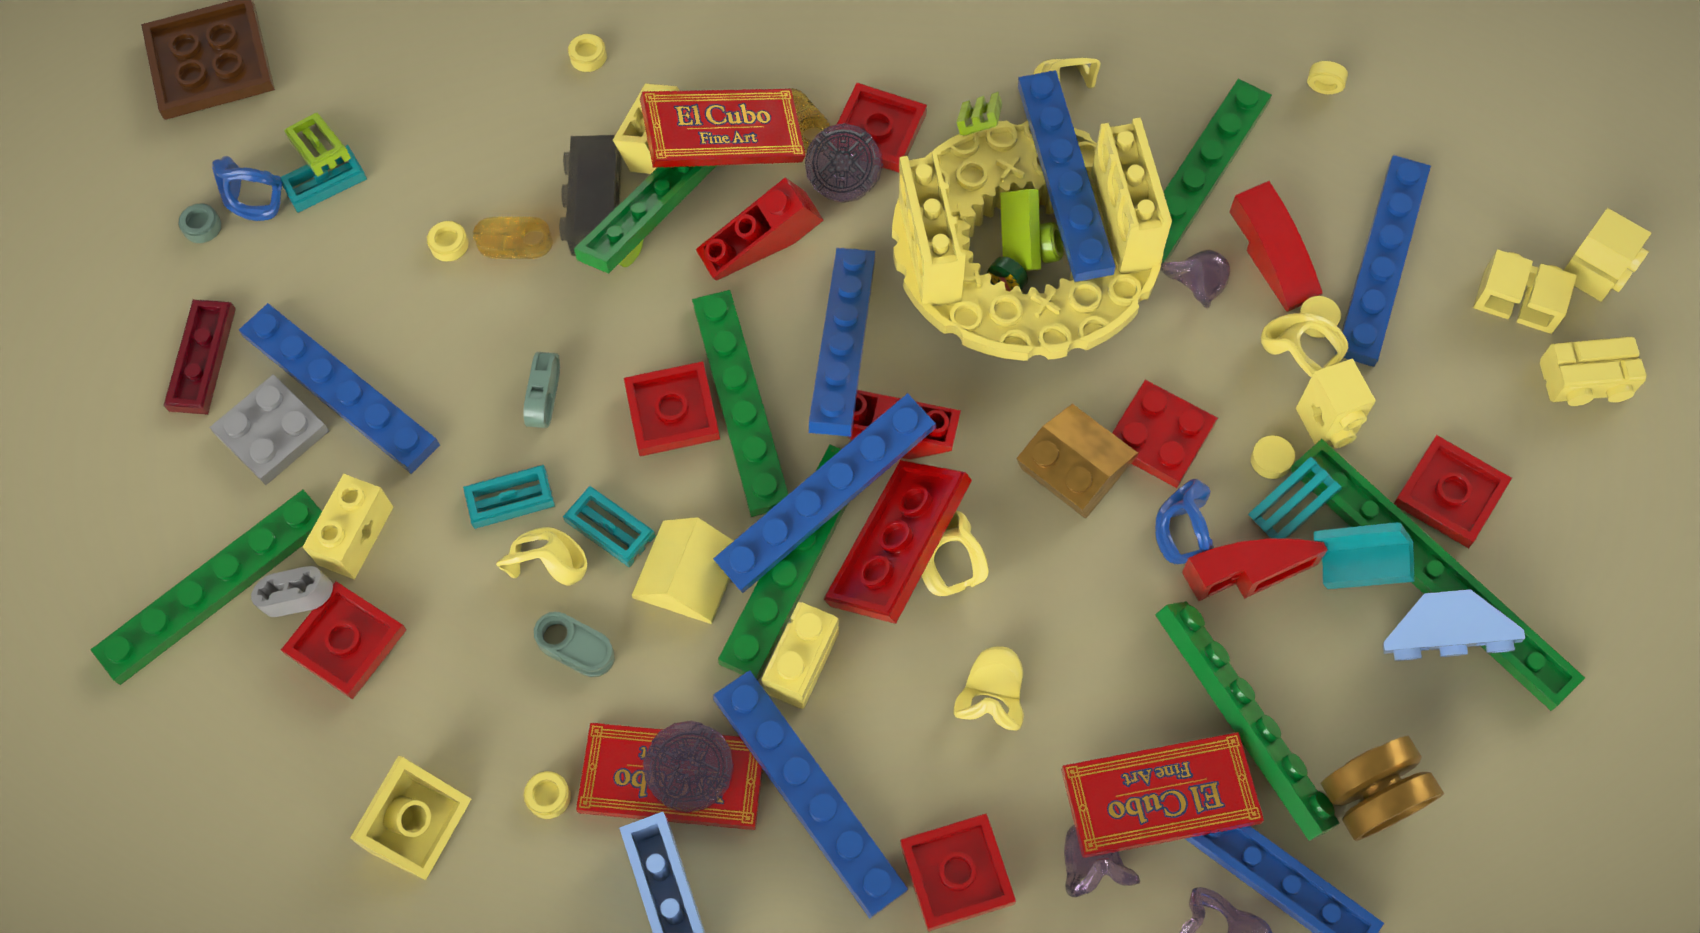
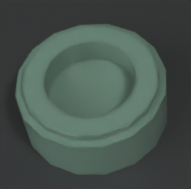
(199, 223)

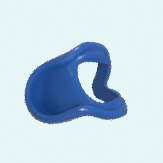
(228, 179)
(1185, 500)

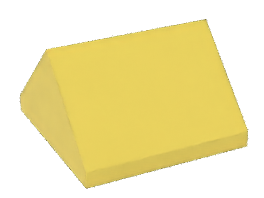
(682, 569)
(410, 818)

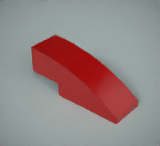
(1276, 245)
(1250, 565)

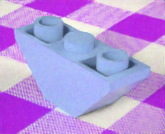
(1452, 624)

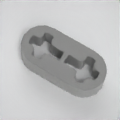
(292, 591)

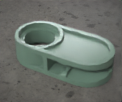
(541, 389)
(581, 650)

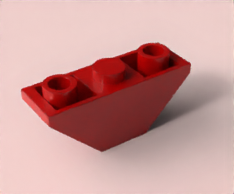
(872, 405)

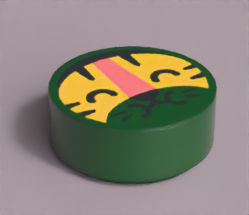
(1008, 271)

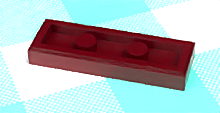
(200, 357)

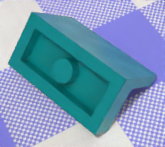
(1366, 555)

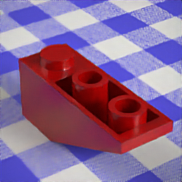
(760, 230)

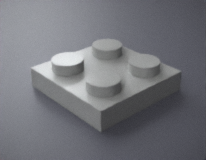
(269, 429)

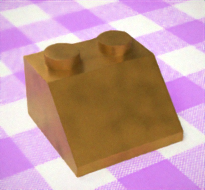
(1076, 459)

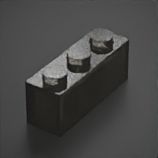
(592, 186)

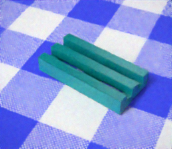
(324, 185)
(1320, 476)
(512, 510)
(636, 546)

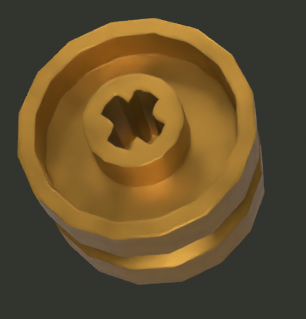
(1378, 781)

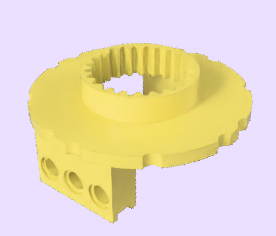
(963, 180)

